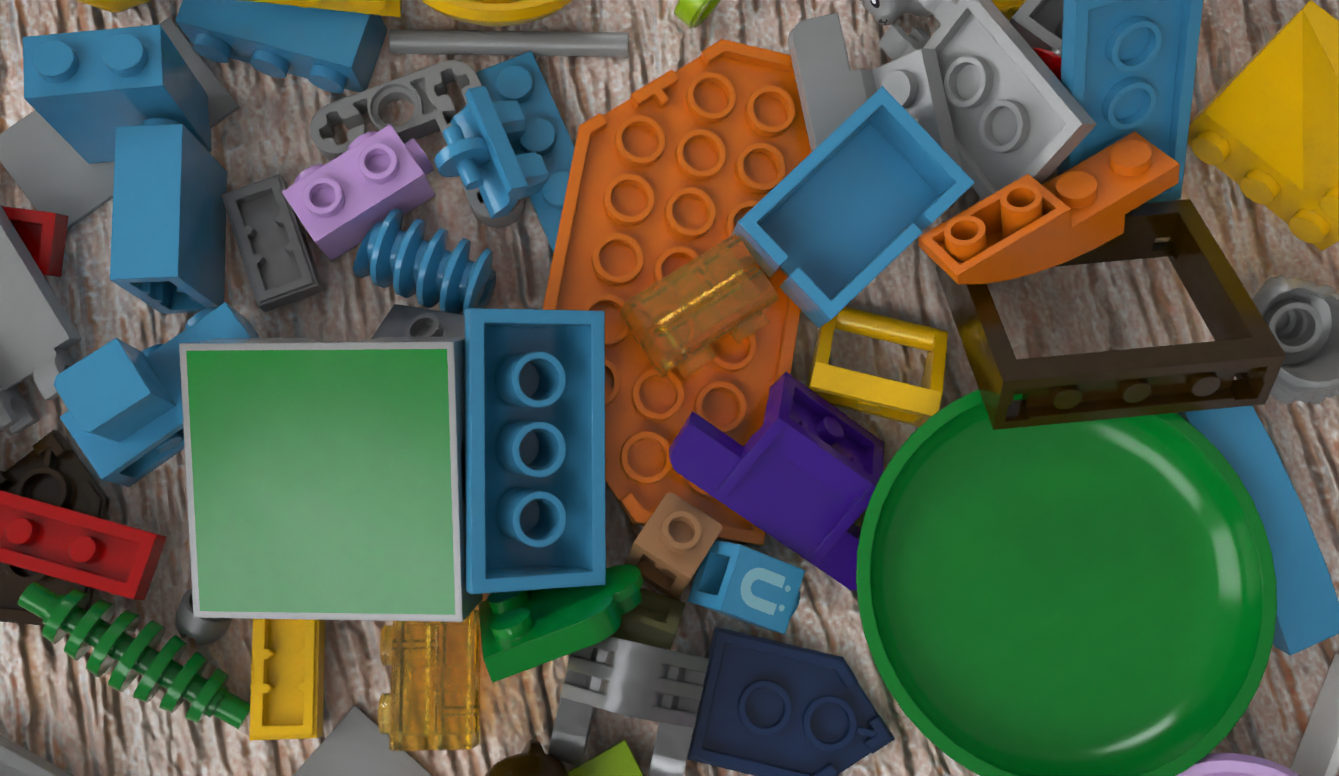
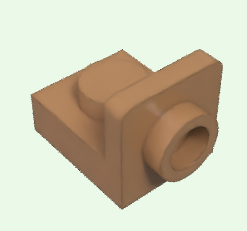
(673, 545)

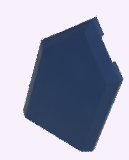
(781, 710)

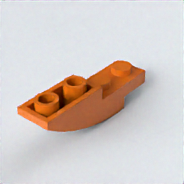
(1048, 224)

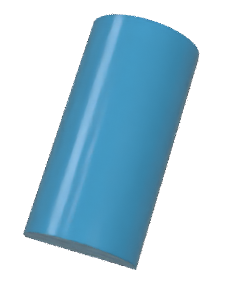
(534, 449)

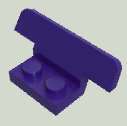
(794, 478)

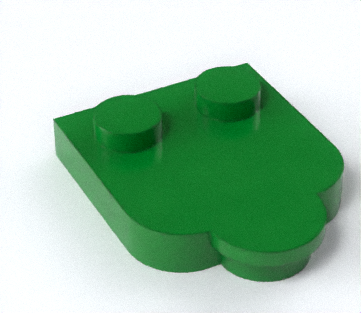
(545, 624)

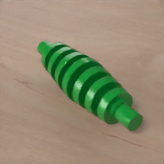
(134, 655)

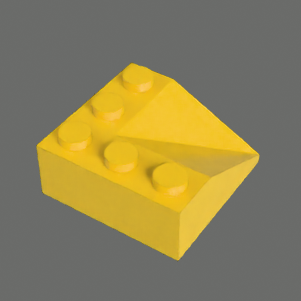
(1279, 126)

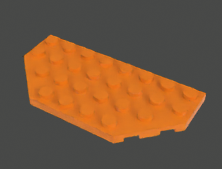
(643, 200)

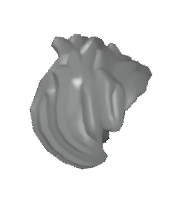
(1307, 329)

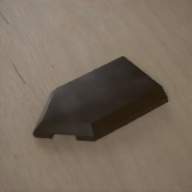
(58, 478)

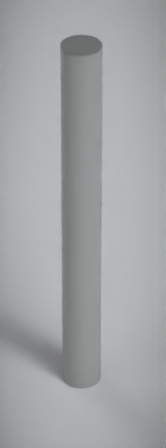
(509, 43)

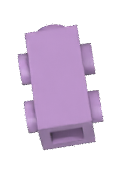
(360, 188)

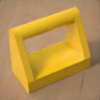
(873, 393)

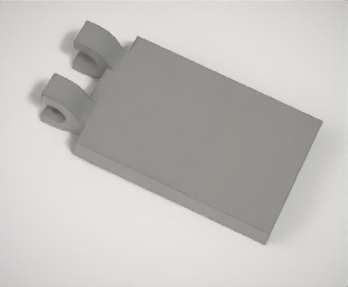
(1000, 94)
(32, 331)

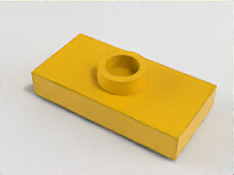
(287, 679)

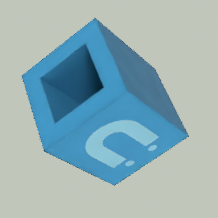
(747, 586)

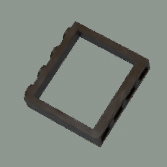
(1129, 379)

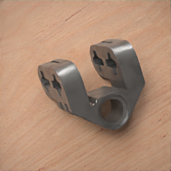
(635, 683)

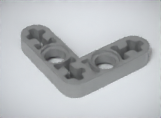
(431, 114)

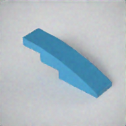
(1304, 587)

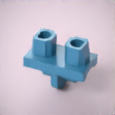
(483, 153)

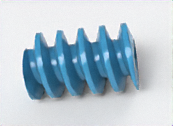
(424, 266)

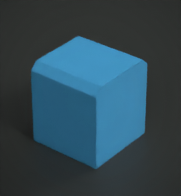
(113, 391)

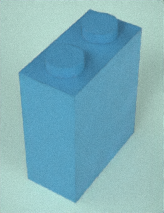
(108, 80)
(168, 218)

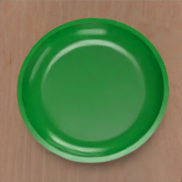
(1066, 592)

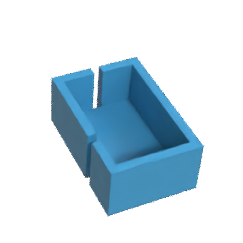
(847, 203)

